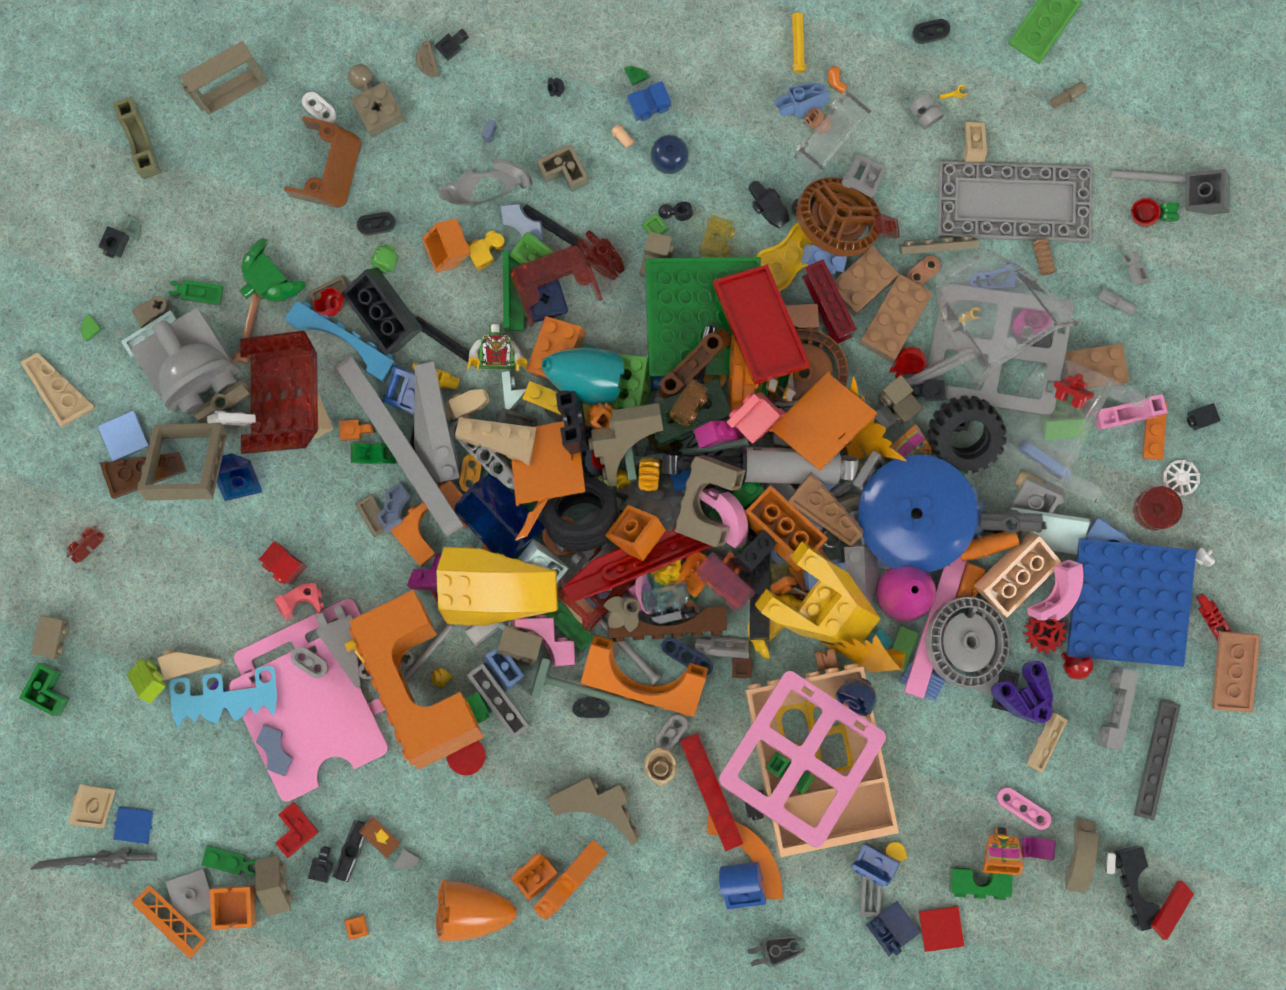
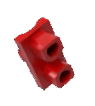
(1074, 387)

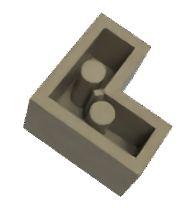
(564, 163)
(657, 247)
(899, 400)
(520, 645)
(273, 886)

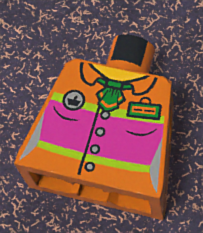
(912, 443)
(1003, 854)

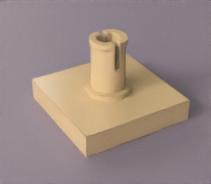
(91, 806)

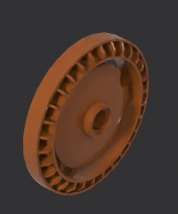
(837, 217)
(819, 364)

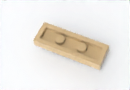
(1046, 742)

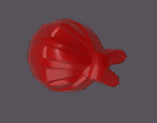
(909, 361)
(1077, 667)

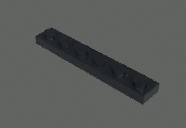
(759, 582)

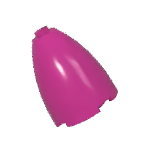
(905, 593)

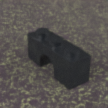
(574, 433)

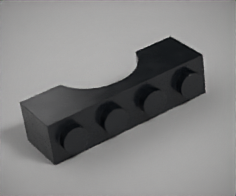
(1132, 863)

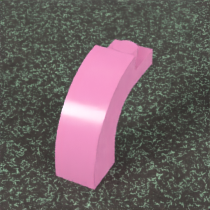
(1125, 414)
(1064, 594)

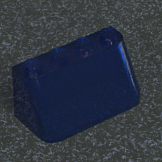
(494, 517)

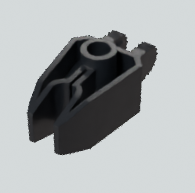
(768, 204)

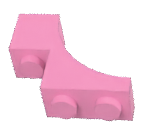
(561, 651)

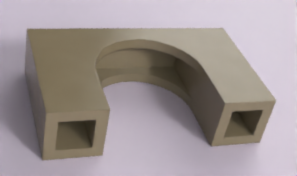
(692, 520)

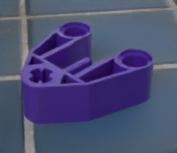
(1034, 700)

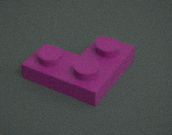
(425, 579)

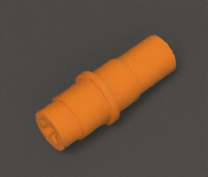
(990, 545)

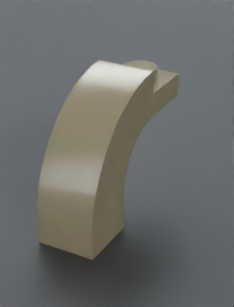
(1084, 856)

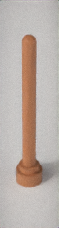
(248, 326)

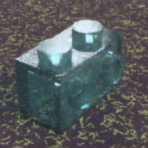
(665, 596)

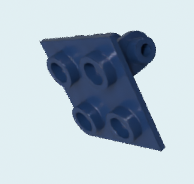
(893, 929)

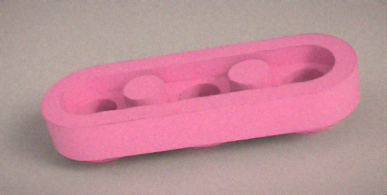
(1032, 810)

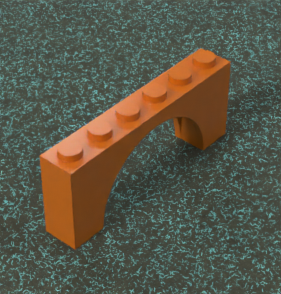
(679, 695)

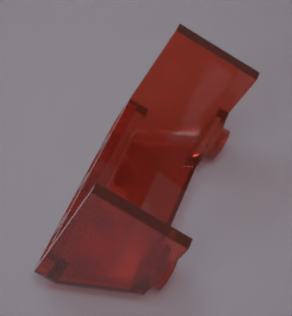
(548, 269)

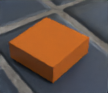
(356, 927)

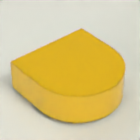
(896, 851)

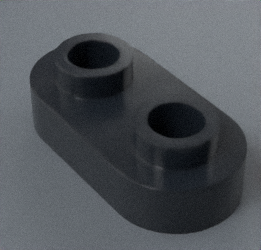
(930, 30)
(376, 221)

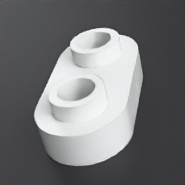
(320, 108)

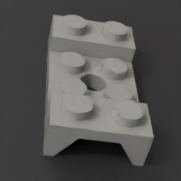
(1125, 683)

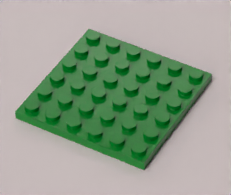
(682, 305)

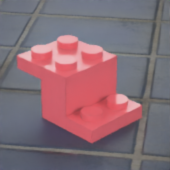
(755, 416)

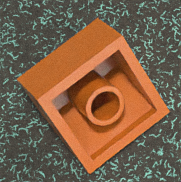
(636, 532)

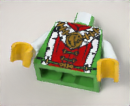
(495, 352)

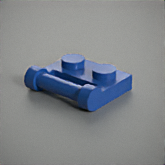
(406, 397)

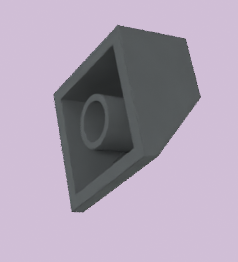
(1208, 192)

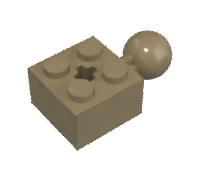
(372, 98)

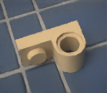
(975, 145)

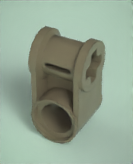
(151, 310)

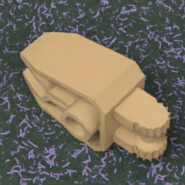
(466, 404)

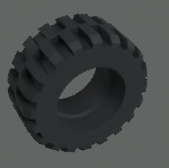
(983, 450)

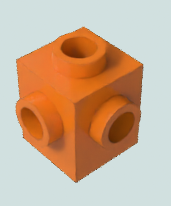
(595, 418)

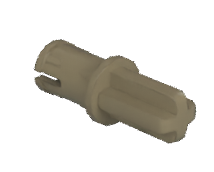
(1068, 95)

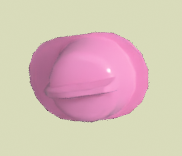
(641, 585)

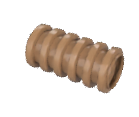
(1044, 256)

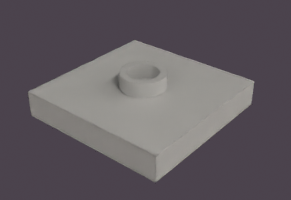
(190, 893)

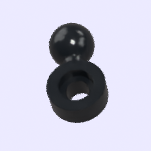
(682, 211)

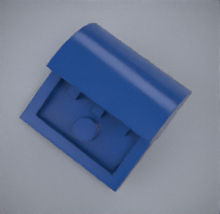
(742, 885)

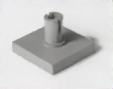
(867, 470)

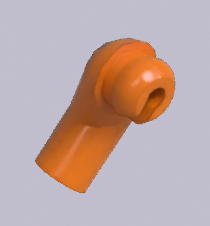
(834, 79)

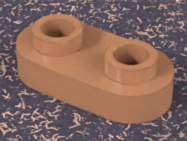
(923, 271)

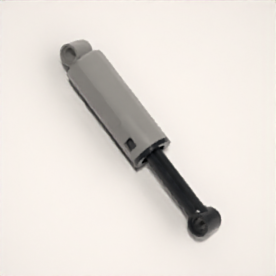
(771, 465)

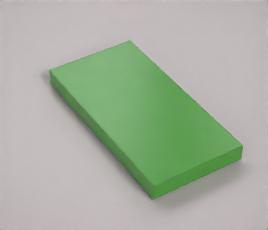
(1043, 27)

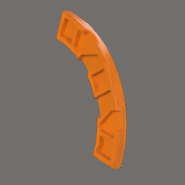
(758, 853)

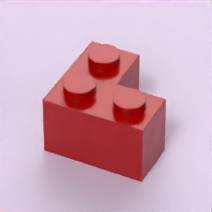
(282, 564)

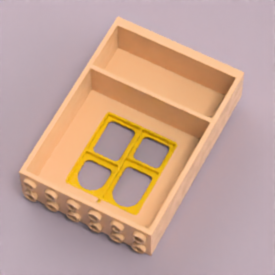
(871, 806)

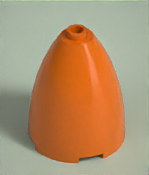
(470, 911)

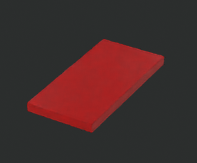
(761, 324)

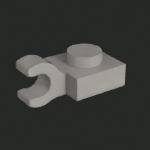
(1137, 271)

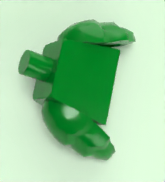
(264, 277)

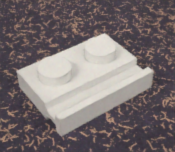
(233, 419)

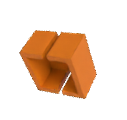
(446, 245)
(233, 905)

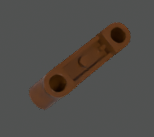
(694, 363)

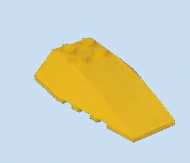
(491, 588)

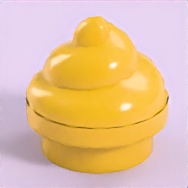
(622, 478)
(440, 677)

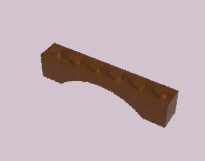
(708, 620)

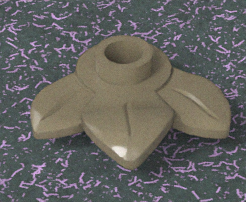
(620, 614)

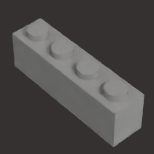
(498, 700)

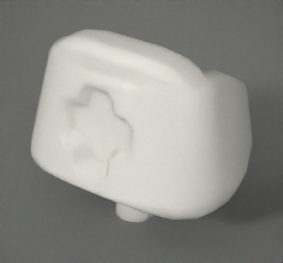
(1204, 557)

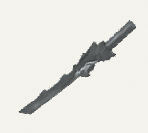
(102, 858)

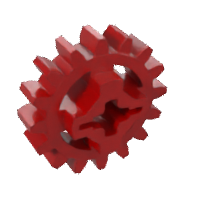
(1049, 639)

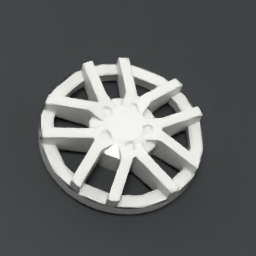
(1182, 477)

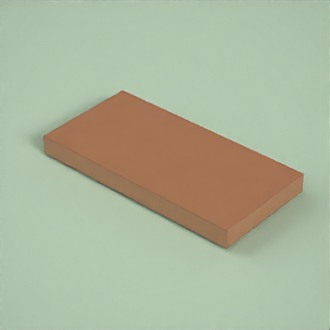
(1235, 671)

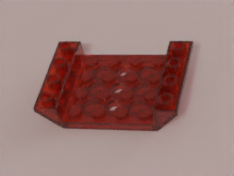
(277, 365)

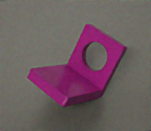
(1038, 848)

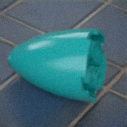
(587, 371)

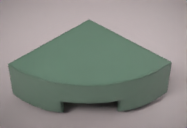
(132, 228)

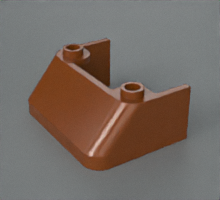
(339, 168)

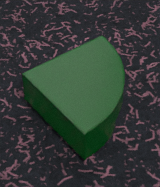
(636, 74)

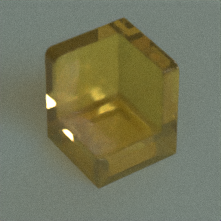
(779, 571)

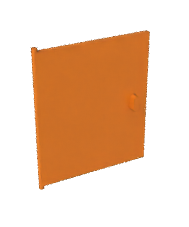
(823, 421)
(551, 468)

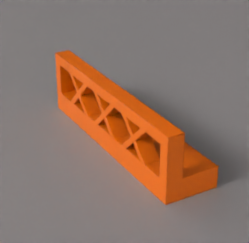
(163, 927)

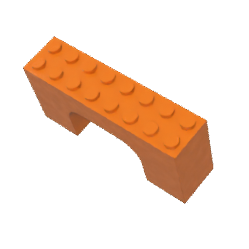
(383, 640)

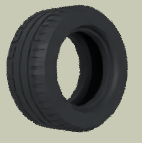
(587, 535)

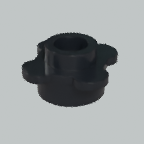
(555, 87)

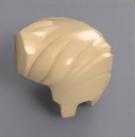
(660, 766)

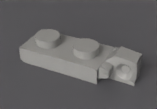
(723, 647)

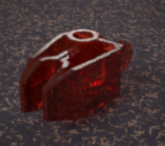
(602, 255)

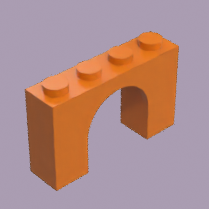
(409, 531)

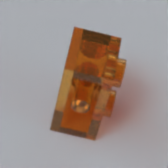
(688, 402)

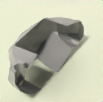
(506, 171)

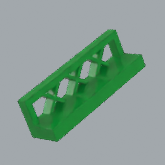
(512, 312)

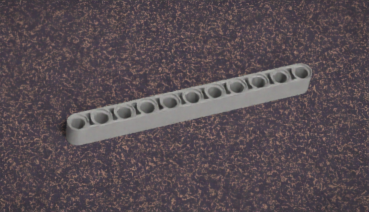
(399, 446)

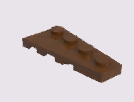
(123, 475)

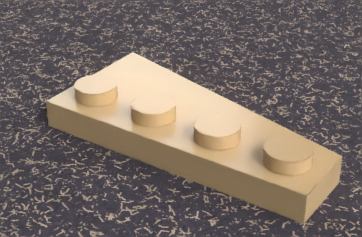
(59, 395)
(505, 438)

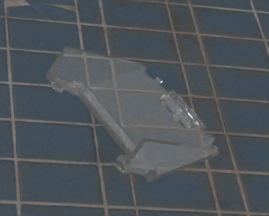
(1053, 442)

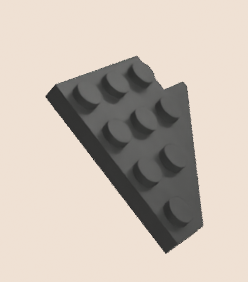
(662, 503)

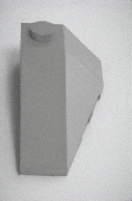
(863, 569)

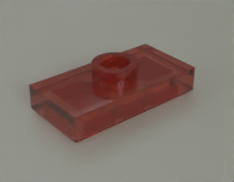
(887, 226)

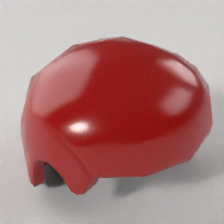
(1149, 210)
(330, 302)

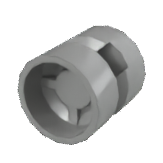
(928, 117)

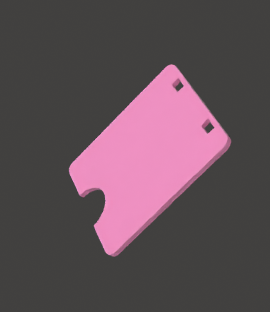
(317, 720)

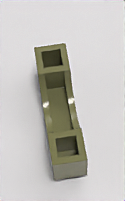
(134, 127)

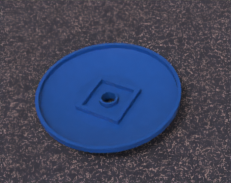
(946, 520)

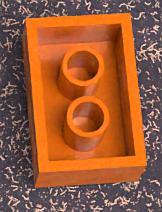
(554, 337)

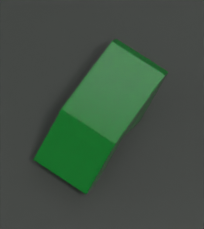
(371, 454)
(778, 765)

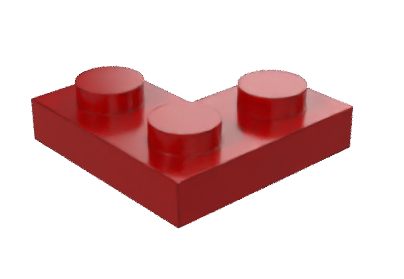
(300, 829)

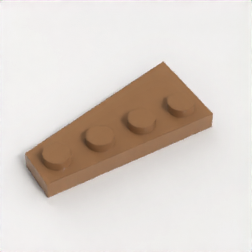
(822, 507)

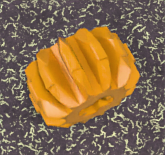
(649, 474)

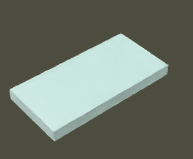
(1061, 530)

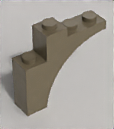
(625, 430)
(608, 804)

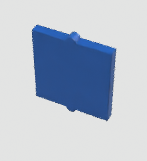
(133, 825)

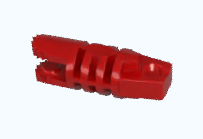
(1212, 615)

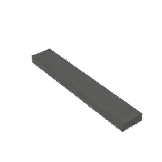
(1157, 760)

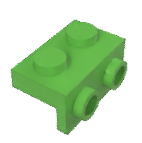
(529, 248)

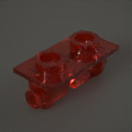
(89, 538)

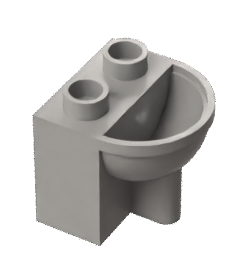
(186, 361)

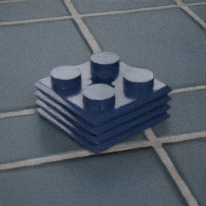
(555, 305)

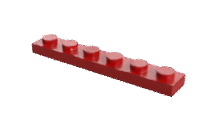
(711, 792)

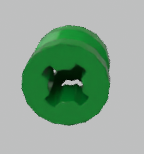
(1169, 212)

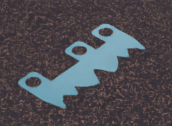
(214, 701)

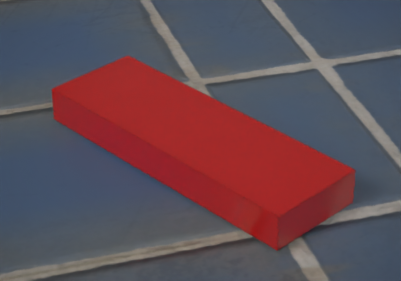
(1172, 910)

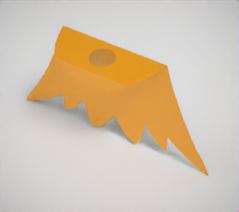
(870, 438)
(871, 656)

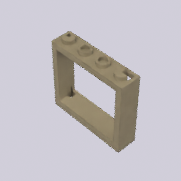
(217, 67)
(207, 485)

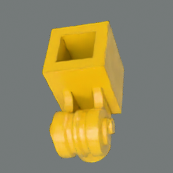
(481, 249)

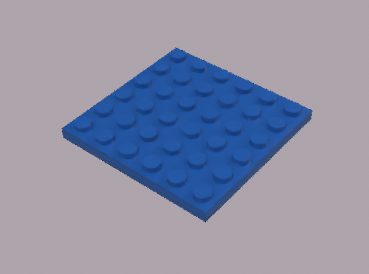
(1132, 603)

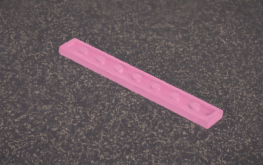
(945, 591)

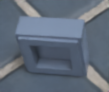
(489, 131)

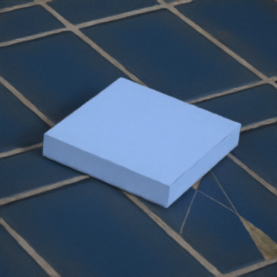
(123, 436)

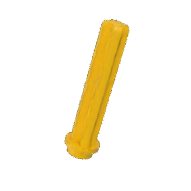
(798, 43)

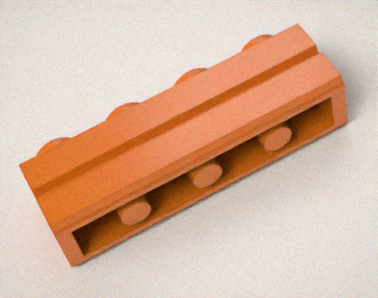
(739, 378)

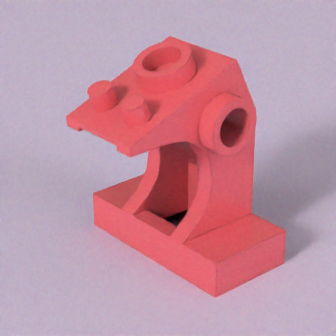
(288, 601)

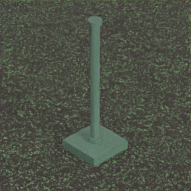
(633, 460)
(543, 678)

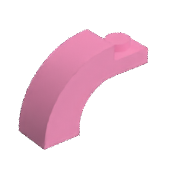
(731, 514)

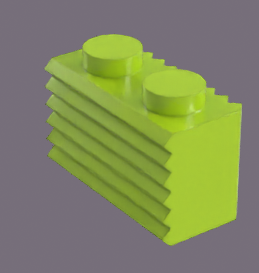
(146, 680)

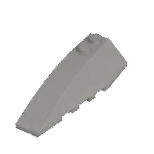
(431, 426)

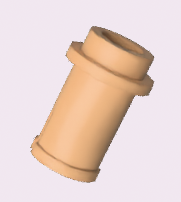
(619, 132)

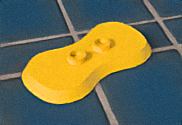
(786, 257)

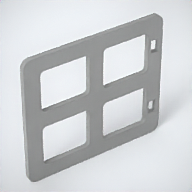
(1052, 356)

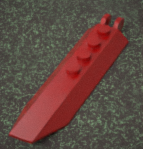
(620, 567)

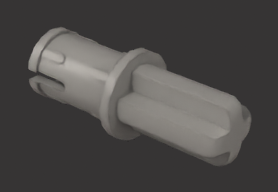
(1117, 302)

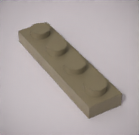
(931, 245)

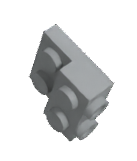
(1038, 496)

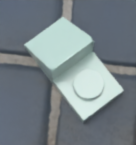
(511, 397)

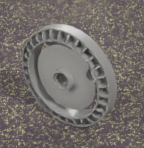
(986, 648)

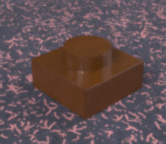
(741, 668)

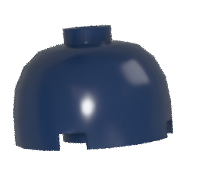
(669, 154)
(858, 695)

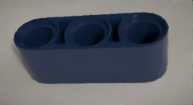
(680, 648)

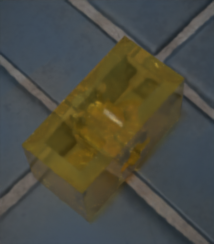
(721, 227)

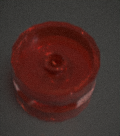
(1146, 510)

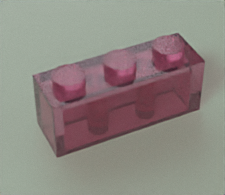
(725, 581)

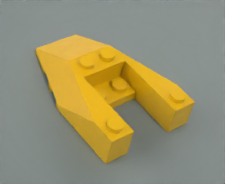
(832, 608)

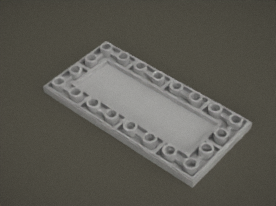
(1015, 201)

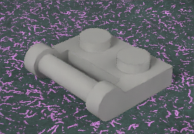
(870, 176)

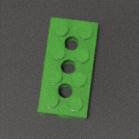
(637, 386)

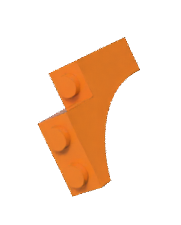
(569, 880)

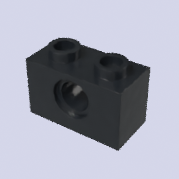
(753, 551)

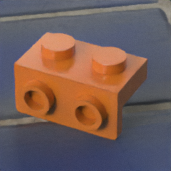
(689, 574)
(534, 875)

